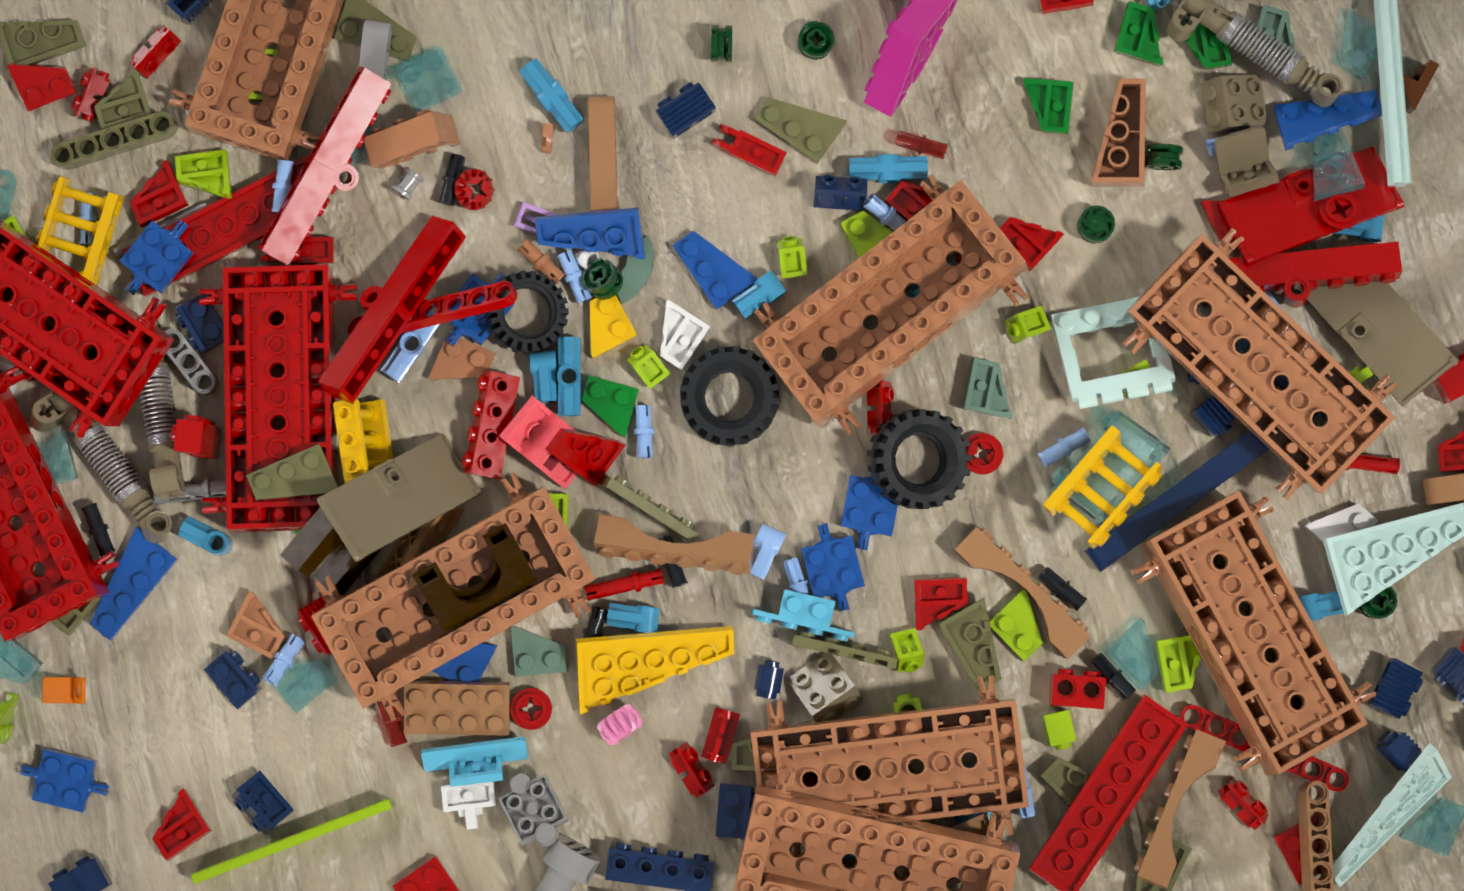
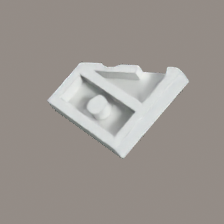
(680, 335)
(1342, 522)

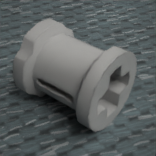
(407, 183)

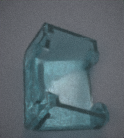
(1136, 440)

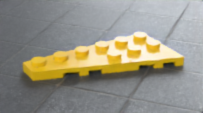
(635, 662)

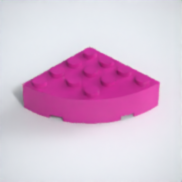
(906, 52)

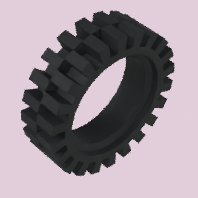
(557, 314)

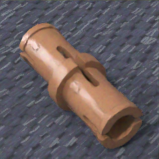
(540, 261)

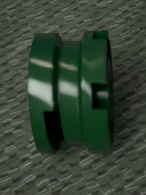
(815, 40)
(718, 43)
(1164, 157)
(1096, 224)
(602, 279)
(1381, 605)

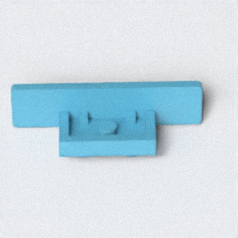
(805, 611)
(475, 761)

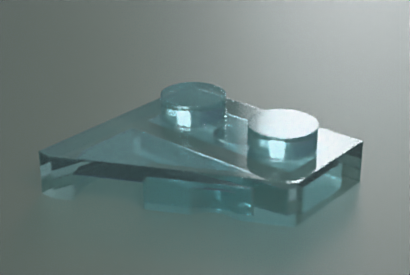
(1358, 44)

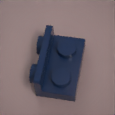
(840, 192)
(203, 324)
(233, 678)
(261, 803)
(733, 810)

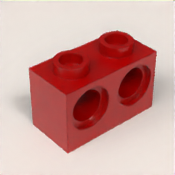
(1076, 696)

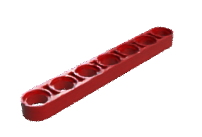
(467, 307)
(1231, 727)

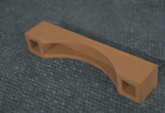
(726, 552)
(1060, 628)
(1200, 759)

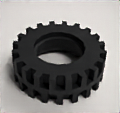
(735, 361)
(951, 451)

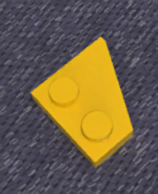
(608, 326)

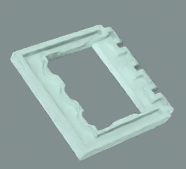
(1108, 388)

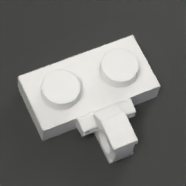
(469, 800)

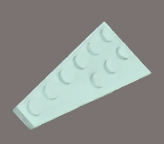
(1382, 554)
(1413, 790)

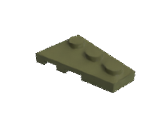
(39, 41)
(800, 127)
(973, 642)

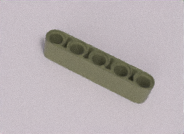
(101, 139)

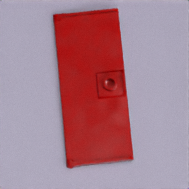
(1288, 216)

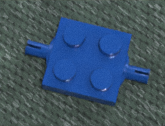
(156, 257)
(473, 326)
(867, 510)
(833, 567)
(64, 780)

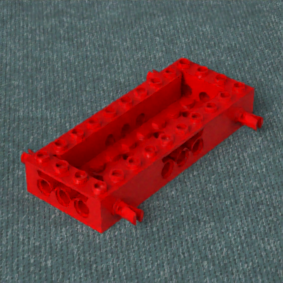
(84, 316)
(255, 397)
(46, 533)

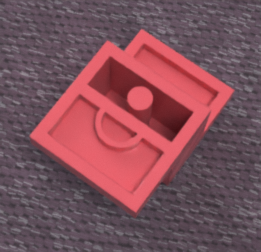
(530, 435)

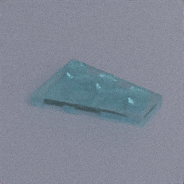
(1334, 166)

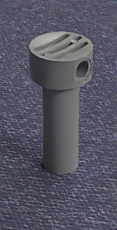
(567, 864)

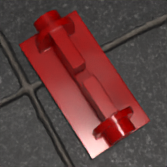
(149, 60)
(92, 84)
(881, 397)
(720, 735)
(687, 759)
(1251, 810)

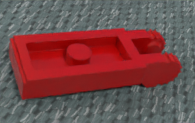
(751, 150)
(314, 251)

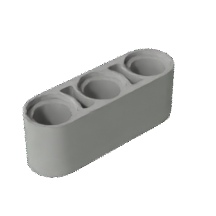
(376, 47)
(200, 369)

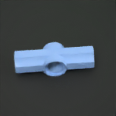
(403, 359)

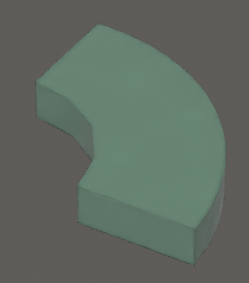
(636, 273)

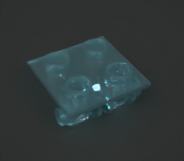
(428, 79)

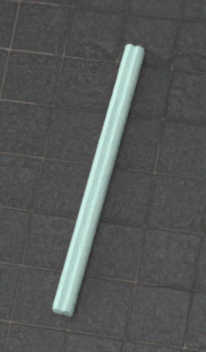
(1392, 93)

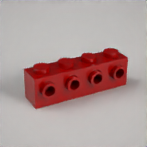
(491, 416)
(196, 437)

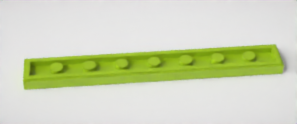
(292, 840)

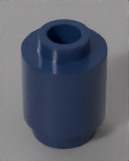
(768, 679)

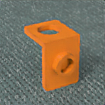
(63, 690)

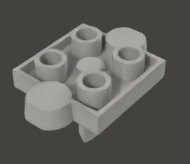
(533, 810)

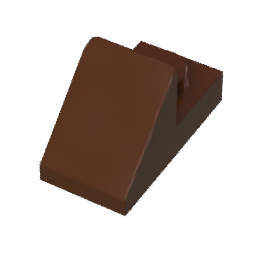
(1415, 88)

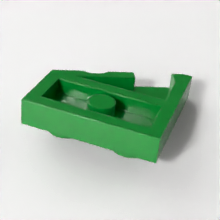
(1138, 34)
(1207, 48)
(1051, 103)
(611, 402)

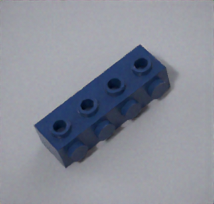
(659, 869)

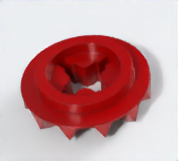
(464, 192)
(1342, 201)
(993, 460)
(522, 700)

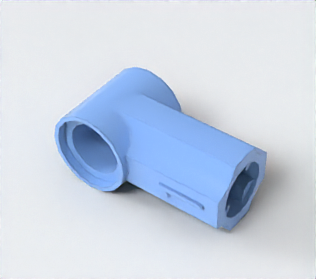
(766, 547)

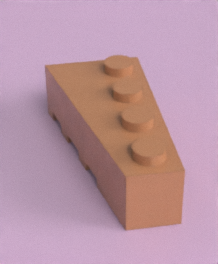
(1123, 147)

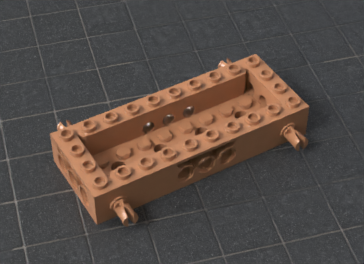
(240, 66)
(877, 288)
(1247, 380)
(418, 640)
(1236, 644)
(888, 745)
(876, 840)

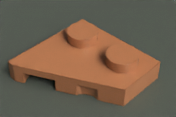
(461, 361)
(256, 628)

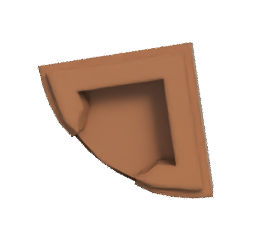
(548, 135)

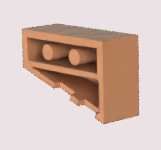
(410, 138)

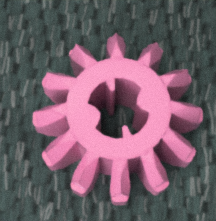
(620, 724)

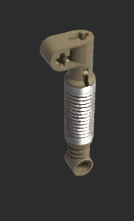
(1269, 53)
(108, 463)
(167, 475)

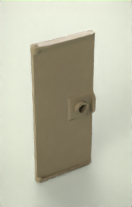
(1384, 334)
(398, 496)

